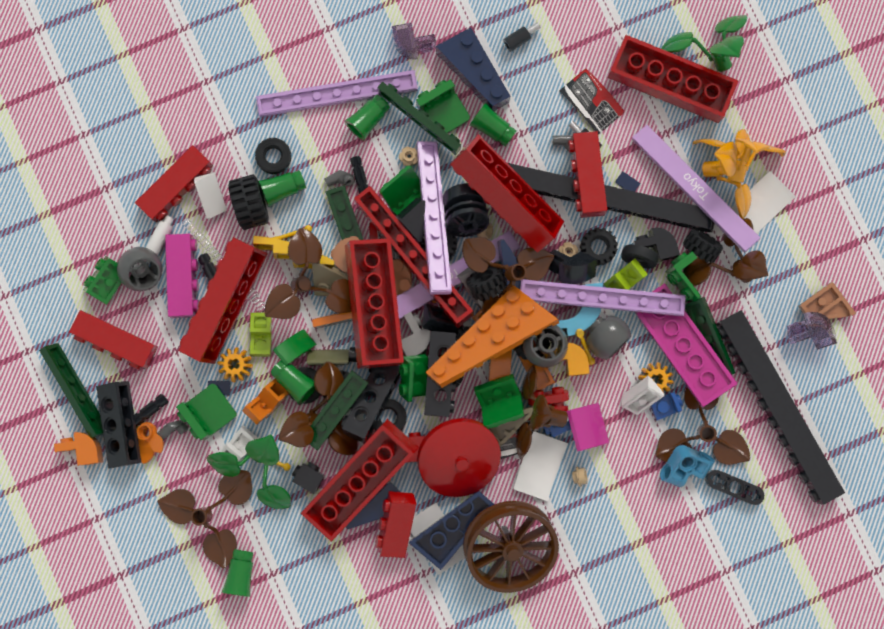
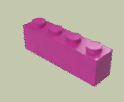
(181, 275)

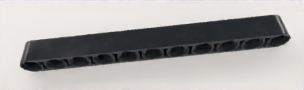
(620, 200)

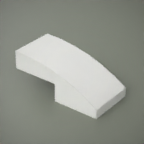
(238, 443)

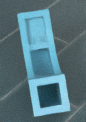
(582, 320)

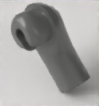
(561, 140)
(340, 177)
(171, 427)

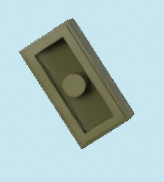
(335, 356)

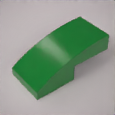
(294, 347)

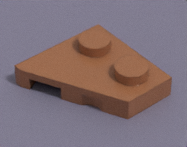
(828, 302)

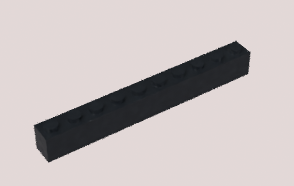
(780, 408)

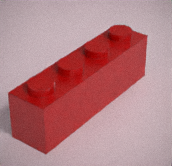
(588, 174)
(174, 184)
(113, 339)

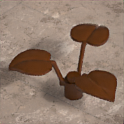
(531, 265)
(748, 268)
(282, 301)
(542, 415)
(298, 428)
(728, 450)
(179, 508)

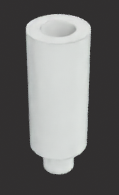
(158, 237)

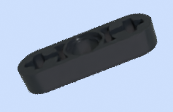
(746, 498)

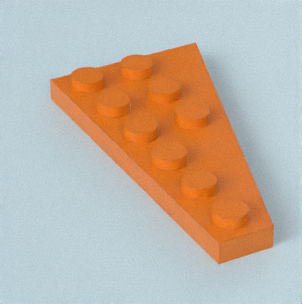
(495, 333)

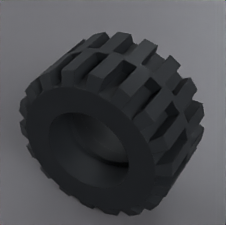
(248, 202)

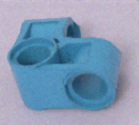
(683, 463)

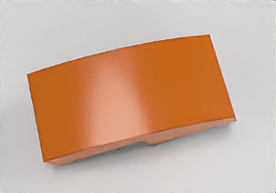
(500, 366)

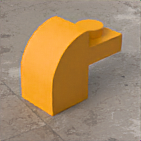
(575, 360)

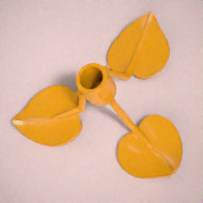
(741, 165)
(726, 166)

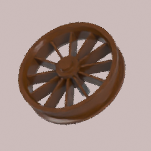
(510, 546)

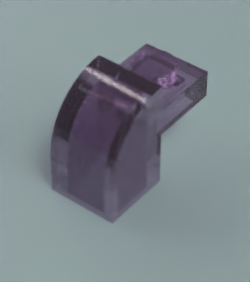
(408, 45)
(814, 326)

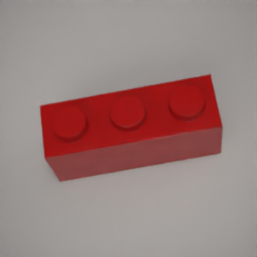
(396, 524)

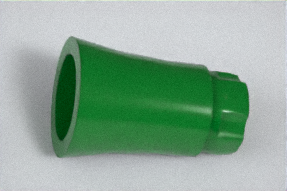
(367, 117)
(493, 125)
(281, 187)
(294, 382)
(239, 574)

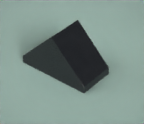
(413, 218)

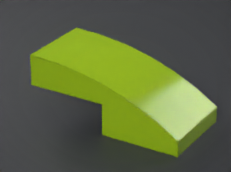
(627, 276)
(260, 335)

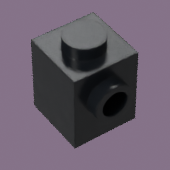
(308, 477)

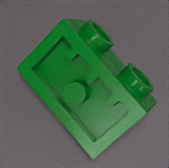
(104, 281)
(413, 376)

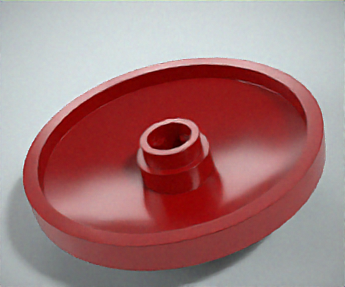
(458, 457)

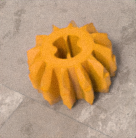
(235, 357)
(658, 372)

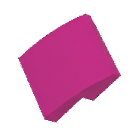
(587, 427)

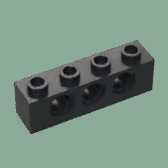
(433, 407)
(118, 424)
(363, 429)

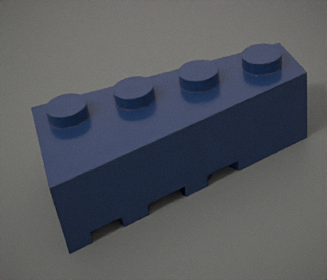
(470, 62)
(447, 534)

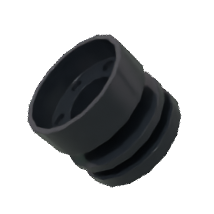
(465, 211)

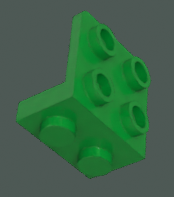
(443, 106)
(401, 190)
(678, 278)
(500, 401)
(206, 412)

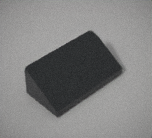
(436, 320)

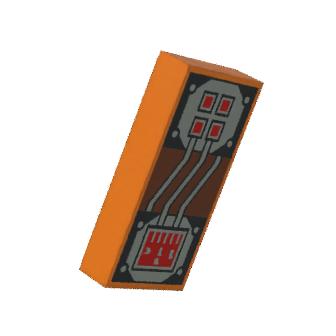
(332, 320)

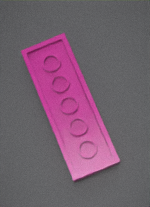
(688, 353)

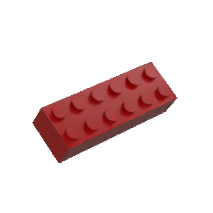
(673, 79)
(507, 193)
(222, 301)
(374, 303)
(359, 480)

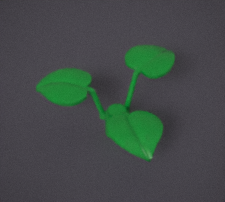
(721, 51)
(262, 451)

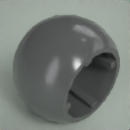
(143, 277)
(607, 336)
(558, 340)

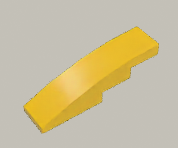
(280, 250)

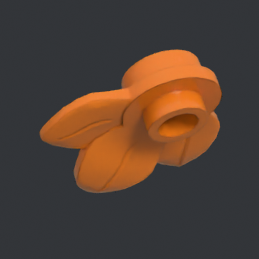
(149, 444)

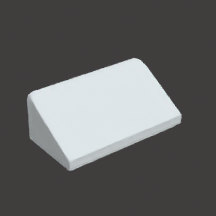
(210, 195)
(641, 396)

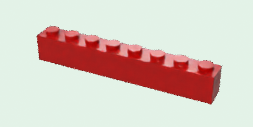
(410, 253)

